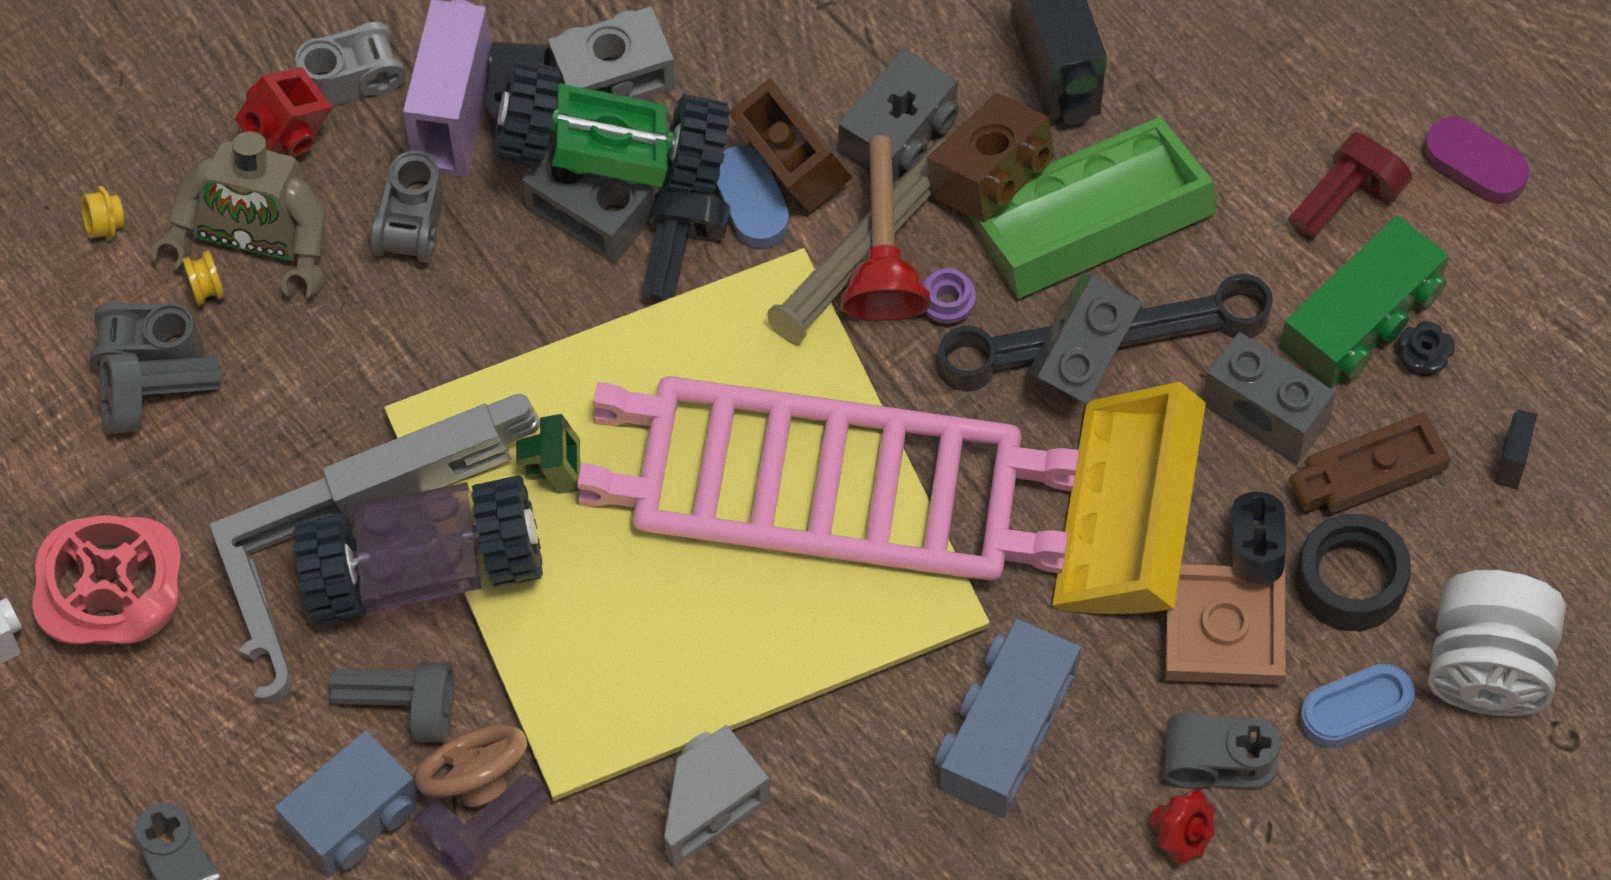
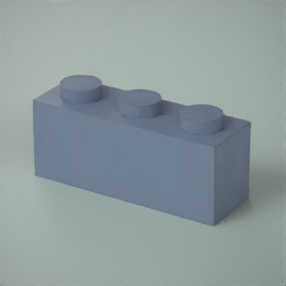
(1007, 717)

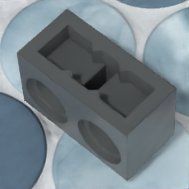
(581, 205)

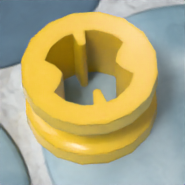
(203, 278)

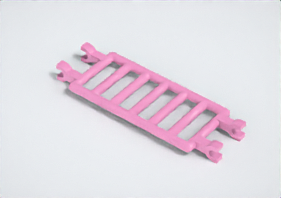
(618, 406)

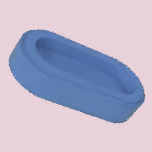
(756, 203)
(1357, 706)

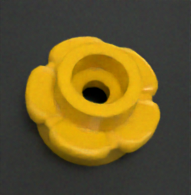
(101, 214)

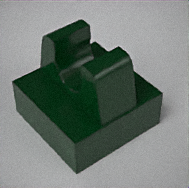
(552, 454)

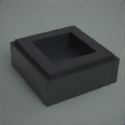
(1516, 449)

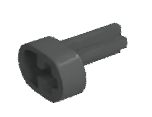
(127, 379)
(426, 690)

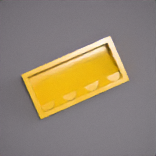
(1131, 502)

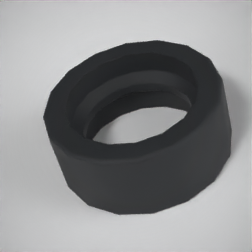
(1370, 535)

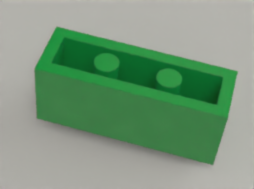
(1365, 303)

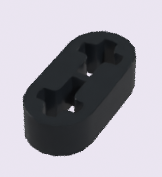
(1264, 537)

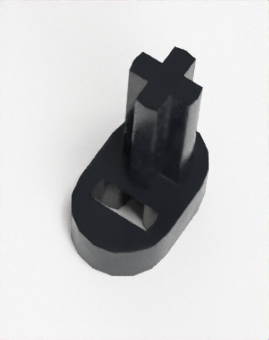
(676, 219)

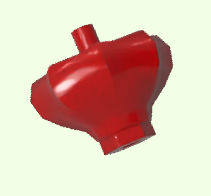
(1184, 826)

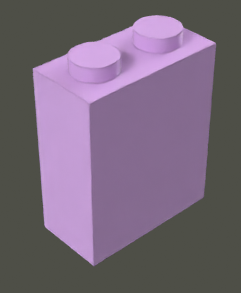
(449, 85)

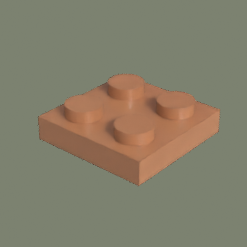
(1225, 628)

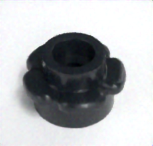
(1424, 361)

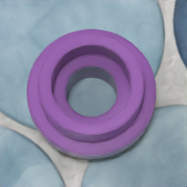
(953, 283)

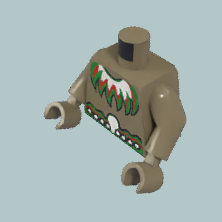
(251, 204)

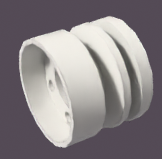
(1497, 643)

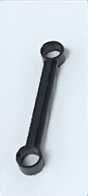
(1148, 325)

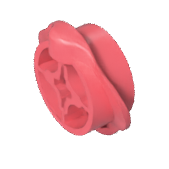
(76, 541)

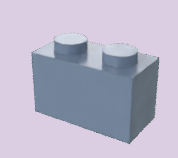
(348, 805)

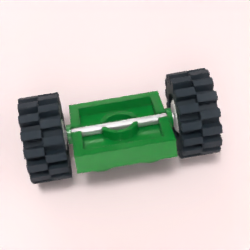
(610, 132)

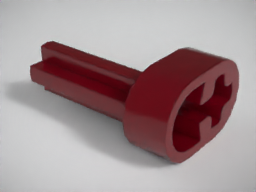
(1357, 164)

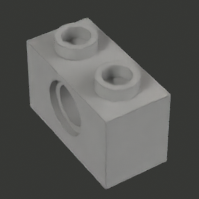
(633, 37)

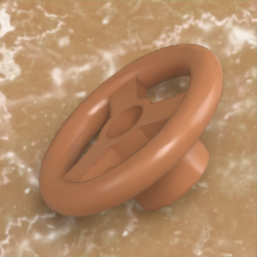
(475, 770)

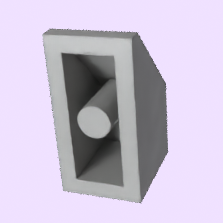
(711, 792)

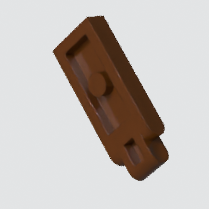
(1370, 465)

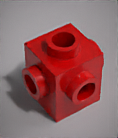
(285, 111)

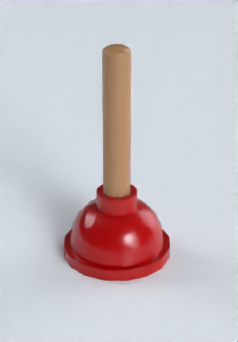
(884, 284)

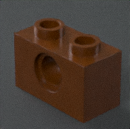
(790, 145)
(990, 157)

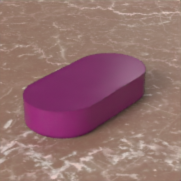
(1476, 159)

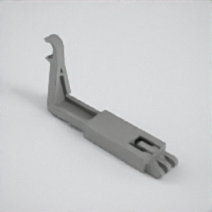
(394, 469)

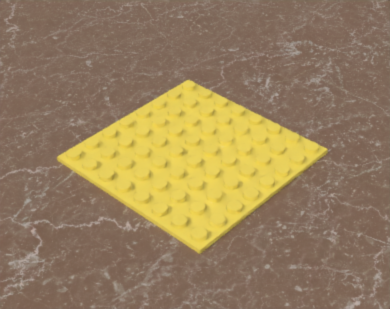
(671, 636)

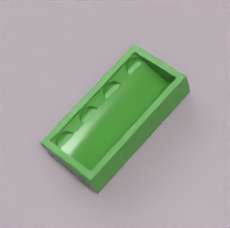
(1097, 207)

